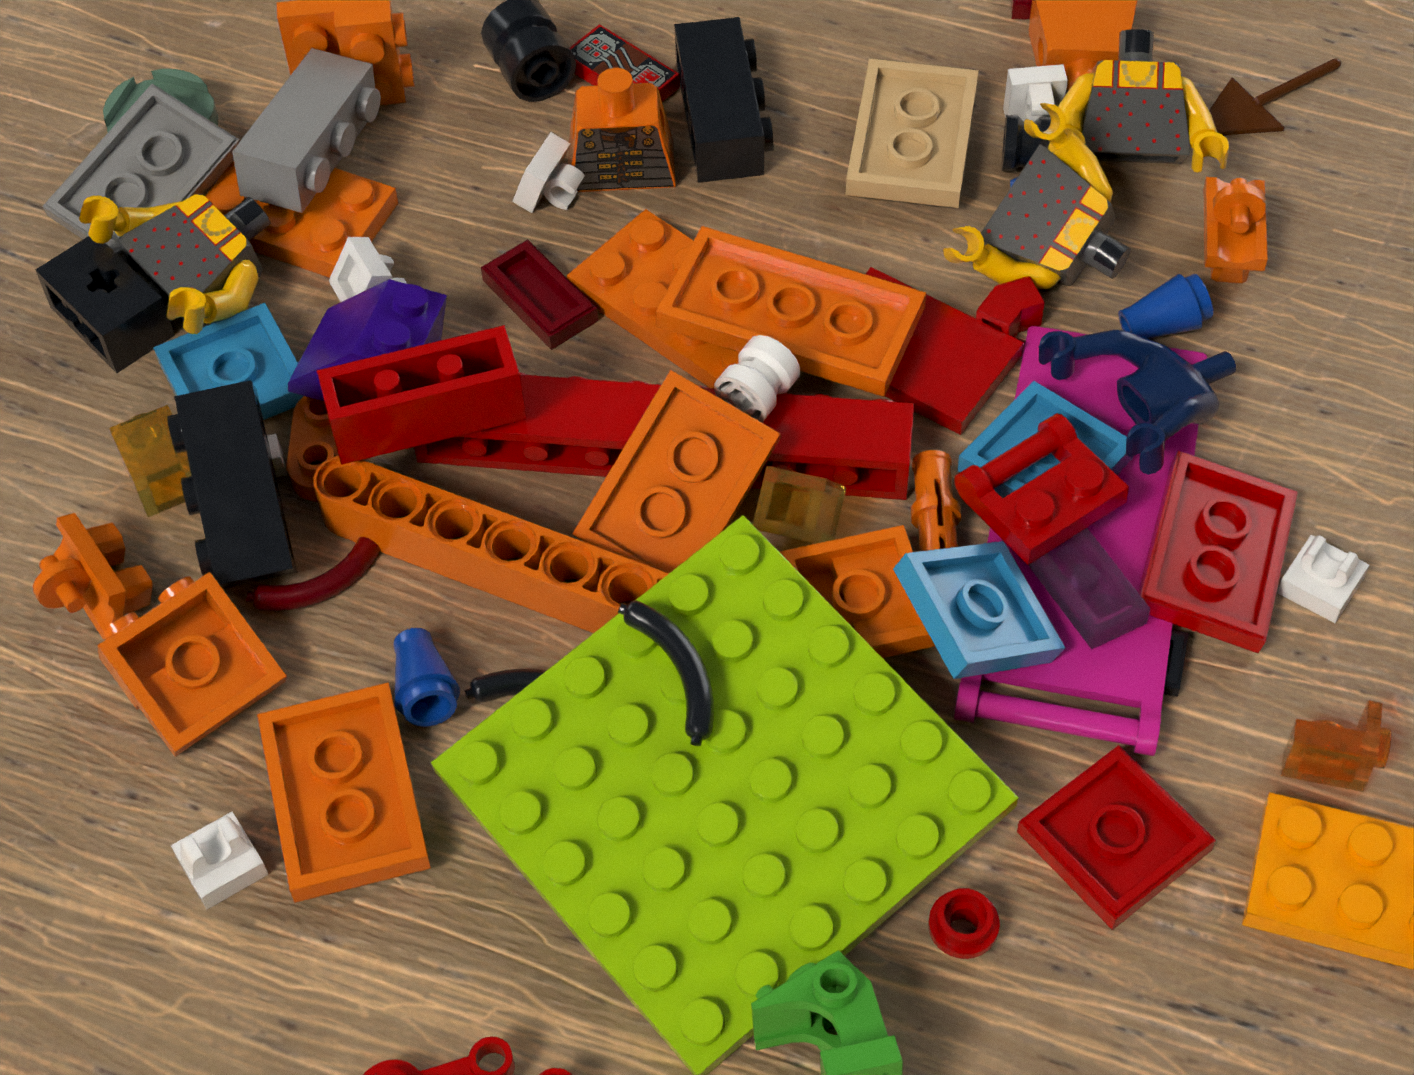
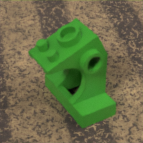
(822, 998)

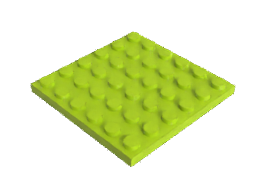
(736, 856)

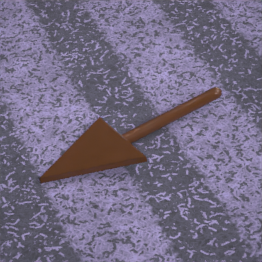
(1241, 113)

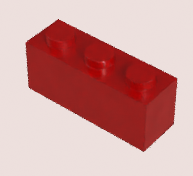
(422, 394)

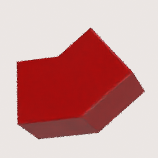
(1012, 307)

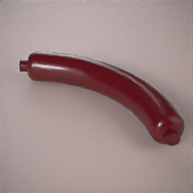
(319, 588)

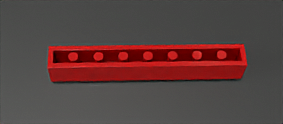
(585, 423)

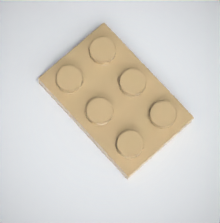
(912, 133)

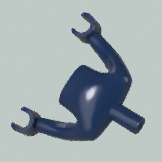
(1158, 396)

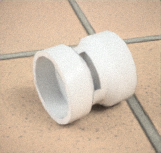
(761, 374)

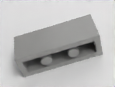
(306, 130)

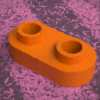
(309, 441)

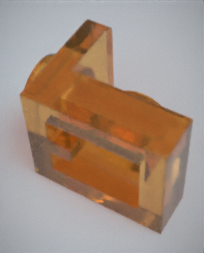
(1338, 755)

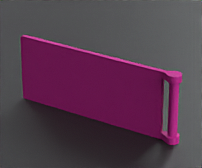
(1134, 664)

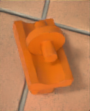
(1234, 228)
(82, 574)

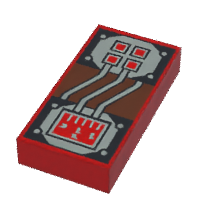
(606, 50)

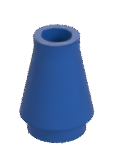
(1170, 309)
(423, 682)

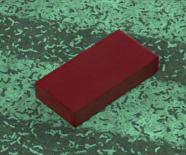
(539, 294)

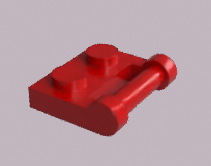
(1052, 504)

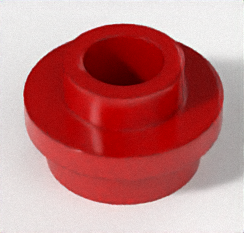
(966, 905)

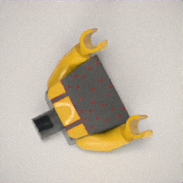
(1142, 109)
(1050, 217)
(188, 251)

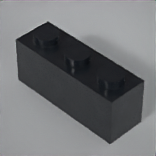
(722, 99)
(232, 485)

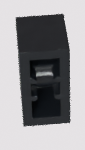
(106, 302)

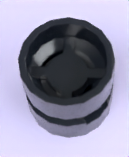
(528, 49)

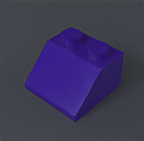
(369, 325)

